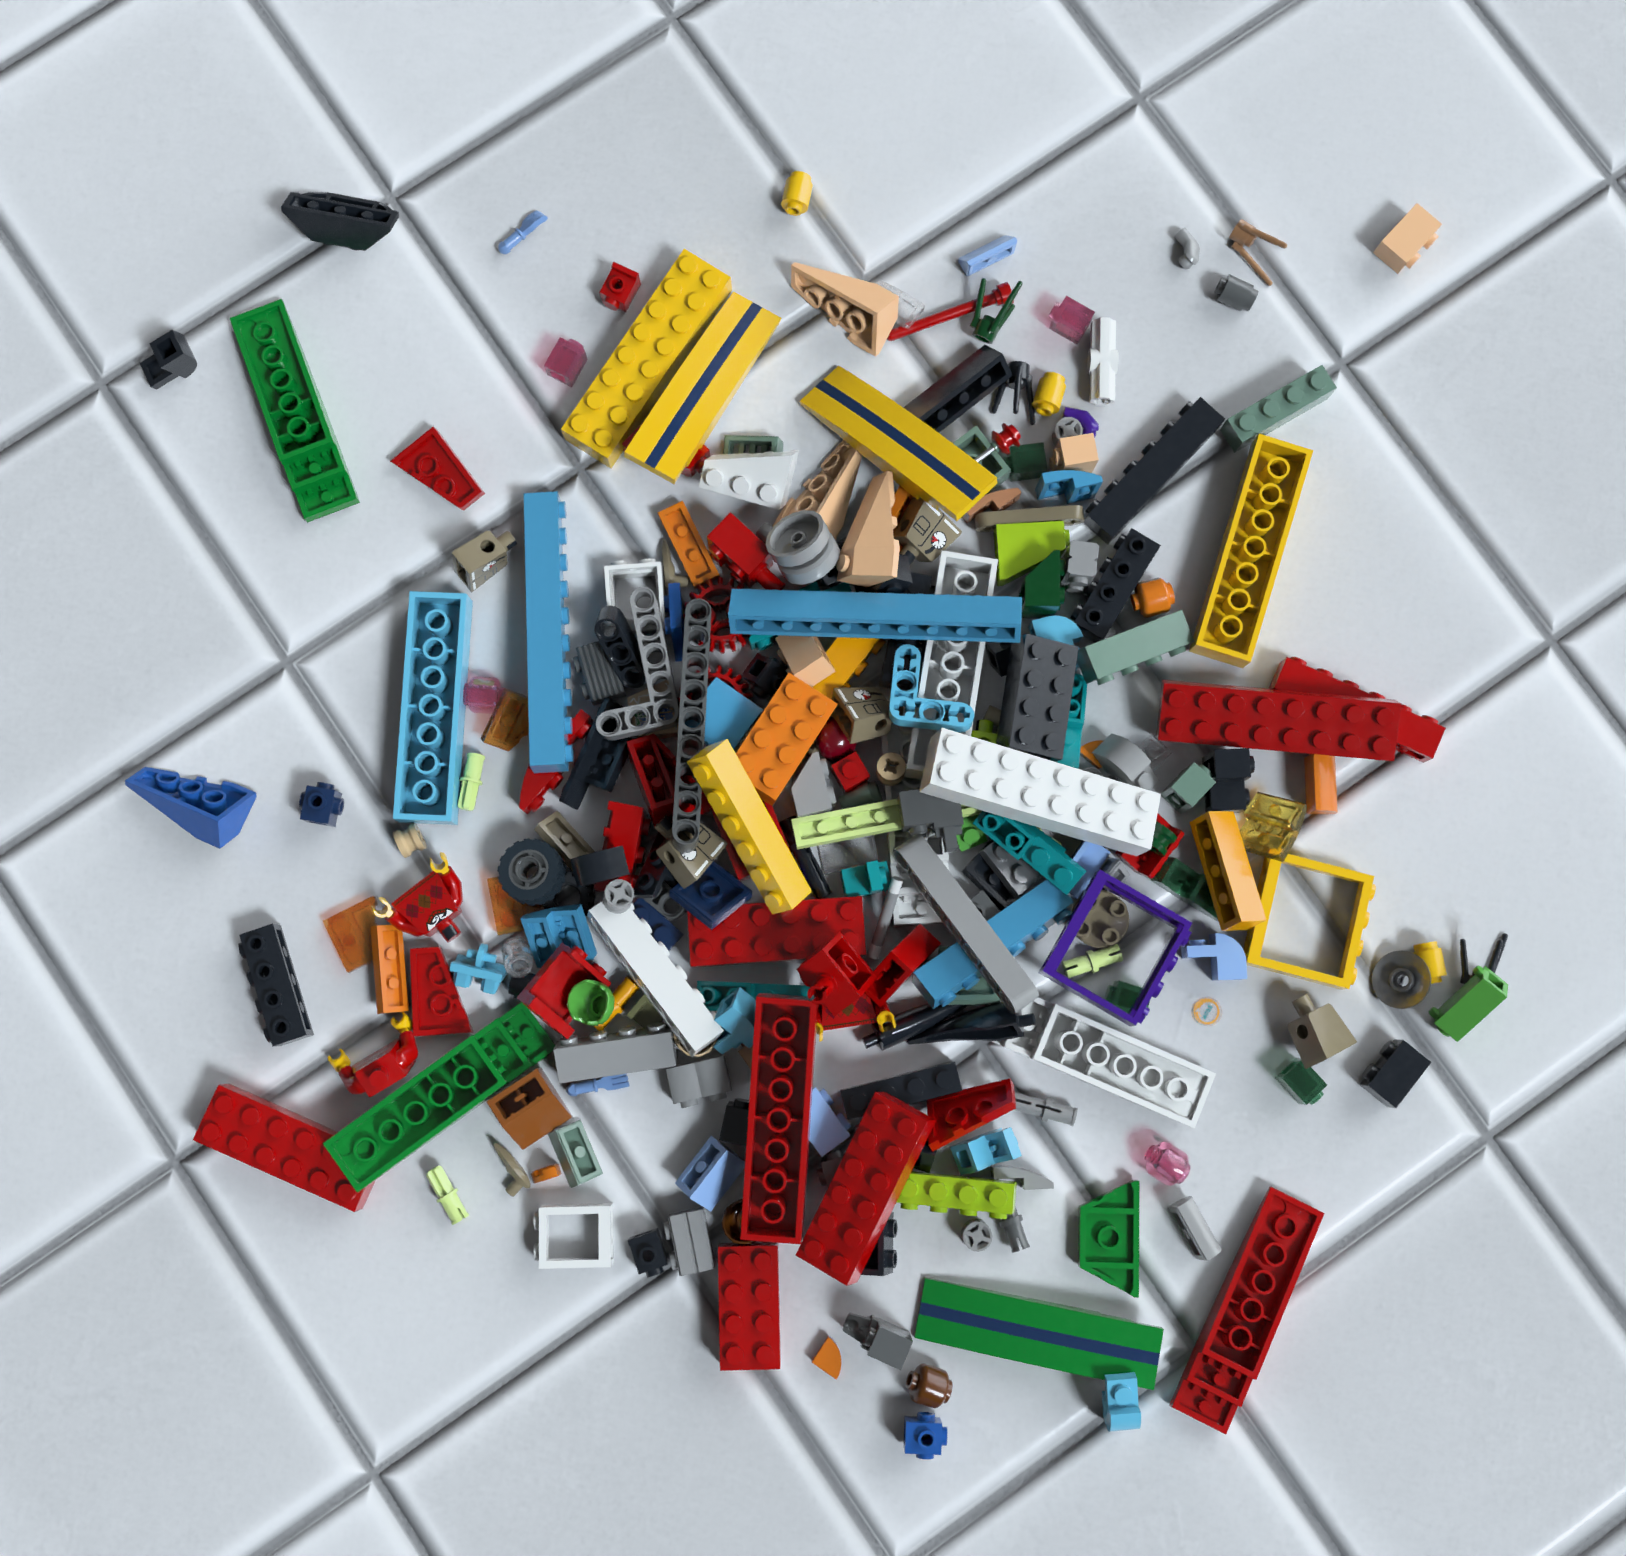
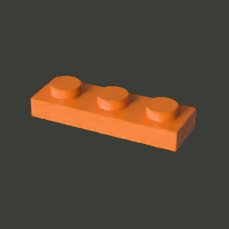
(688, 544)
(389, 969)

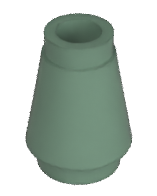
(861, 795)

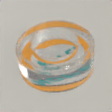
(1206, 1011)

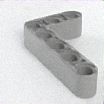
(652, 672)

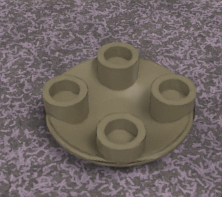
(1105, 922)

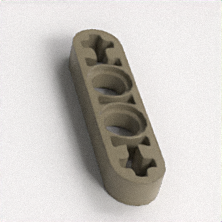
(1069, 514)

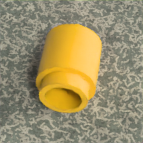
(797, 193)
(1049, 394)
(1433, 958)

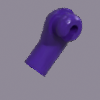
(1088, 423)

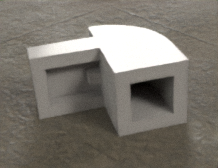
(1126, 761)

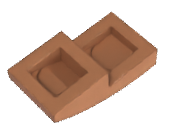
(996, 501)

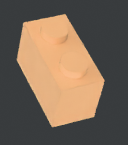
(1407, 238)
(1075, 454)
(805, 658)

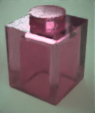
(1070, 319)
(566, 361)

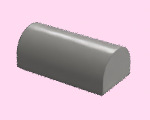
(1194, 1229)

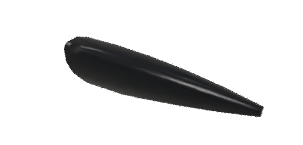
(985, 1024)
(909, 1025)

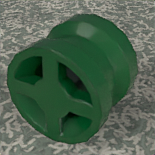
(1161, 839)

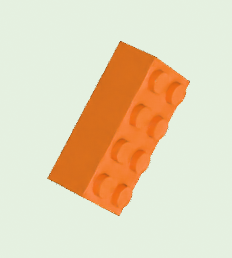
(783, 736)

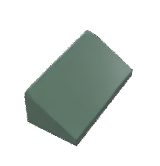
(575, 1153)

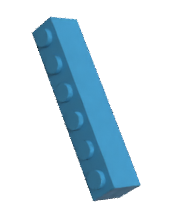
(1015, 926)

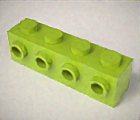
(959, 1192)

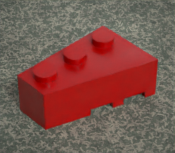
(655, 774)

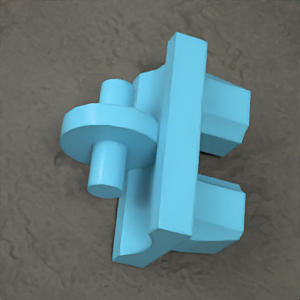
(480, 965)

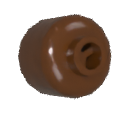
(929, 1386)

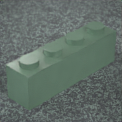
(1278, 408)
(1133, 647)

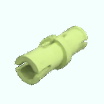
(1092, 961)

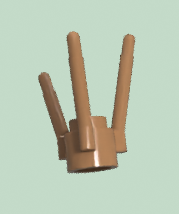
(1246, 234)

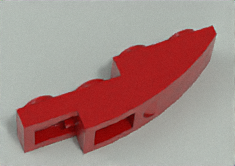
(537, 784)

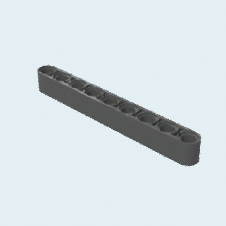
(691, 710)

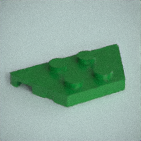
(1111, 1237)

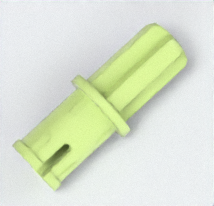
(471, 781)
(446, 1194)

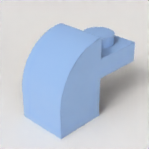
(1226, 956)

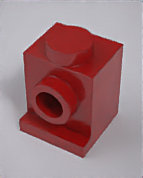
(622, 297)

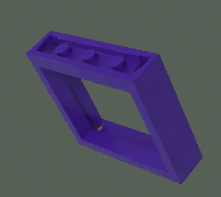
(1165, 962)

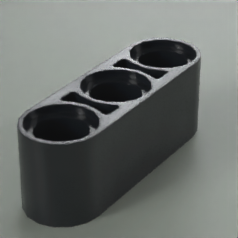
(622, 635)

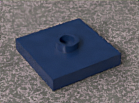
(712, 895)

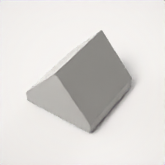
(1116, 869)

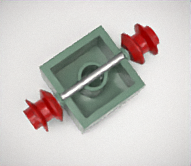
(986, 453)

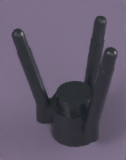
(1018, 381)
(1494, 961)

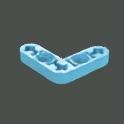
(909, 699)

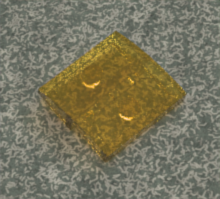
(1272, 825)

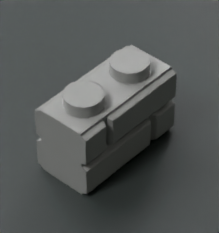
(1079, 566)
(690, 1241)

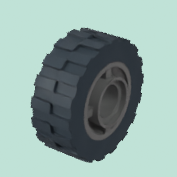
(519, 860)

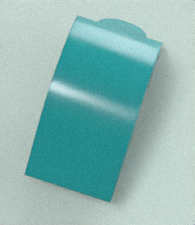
(865, 879)

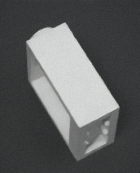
(644, 568)
(605, 1235)

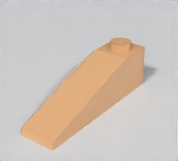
(854, 304)
(830, 489)
(870, 549)

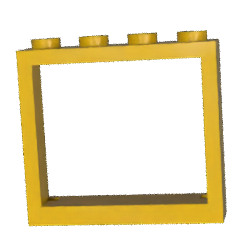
(1358, 922)

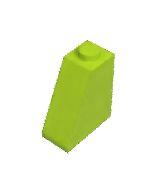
(1025, 545)

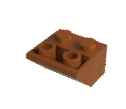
(529, 1108)

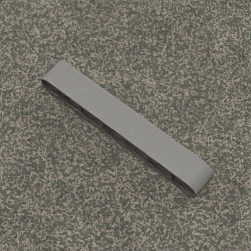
(966, 923)

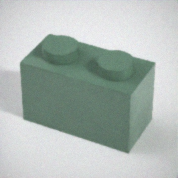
(1188, 787)

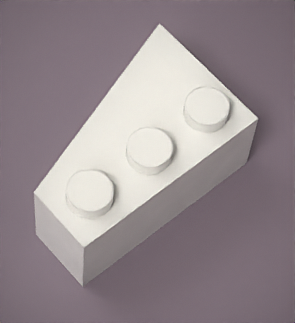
(751, 477)

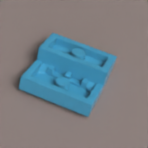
(1074, 484)
(727, 714)
(554, 926)

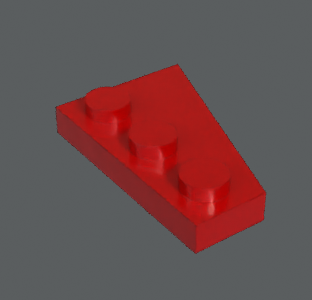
(440, 469)
(435, 998)
(968, 1110)

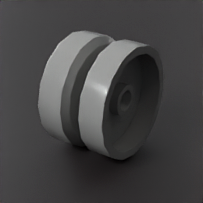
(802, 547)

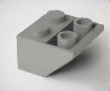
(810, 790)

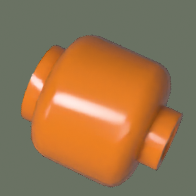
(1153, 597)

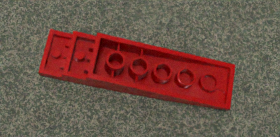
(1247, 1311)

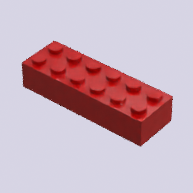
(762, 937)
(277, 1144)
(865, 1188)

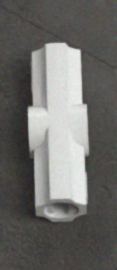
(1102, 361)

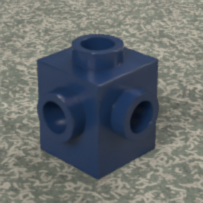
(321, 804)

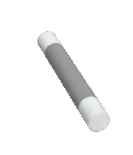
(885, 917)

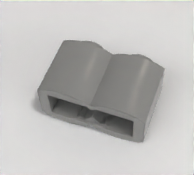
(699, 1081)

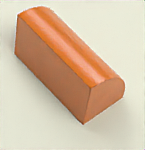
(1320, 784)

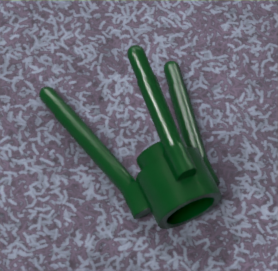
(988, 327)

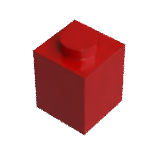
(850, 772)

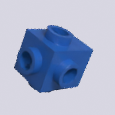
(923, 1424)

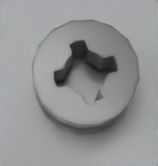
(1069, 427)
(621, 890)
(978, 1241)

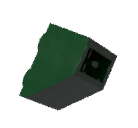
(1042, 589)

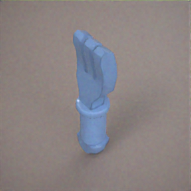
(529, 224)
(609, 1083)

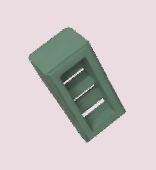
(764, 441)

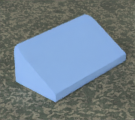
(987, 254)

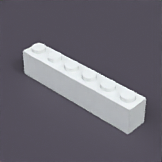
(657, 976)

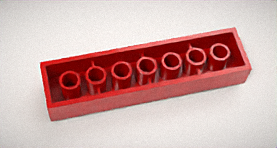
(1278, 720)
(779, 1118)

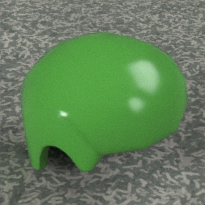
(590, 1002)

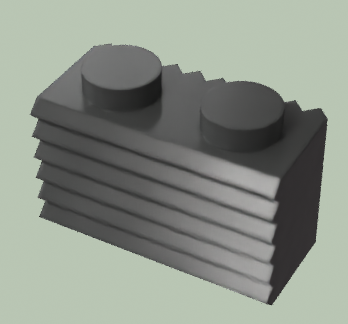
(598, 673)

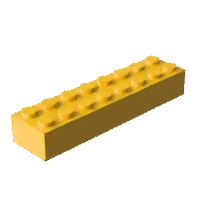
(647, 358)
(1251, 551)

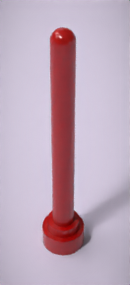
(997, 297)

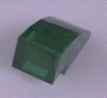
(1186, 885)

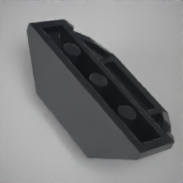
(339, 218)

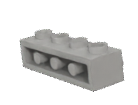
(615, 1053)

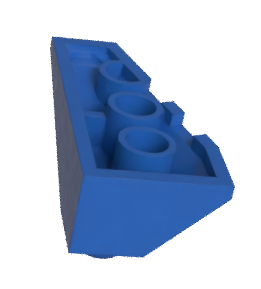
(201, 808)

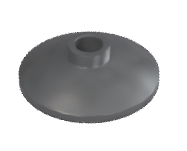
(1387, 978)

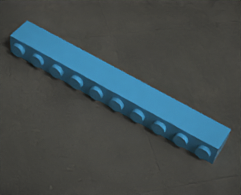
(875, 615)
(546, 633)

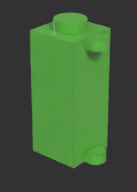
(1470, 1003)

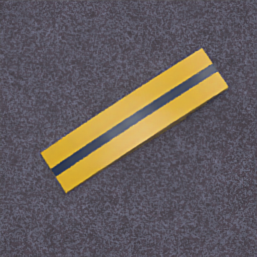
(702, 388)
(899, 443)

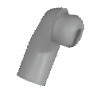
(1191, 249)

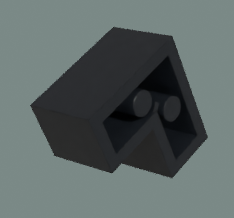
(1229, 771)

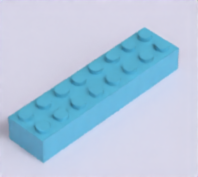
(433, 708)

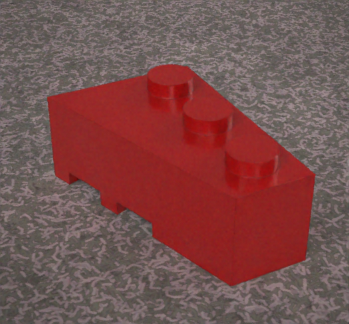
(626, 827)

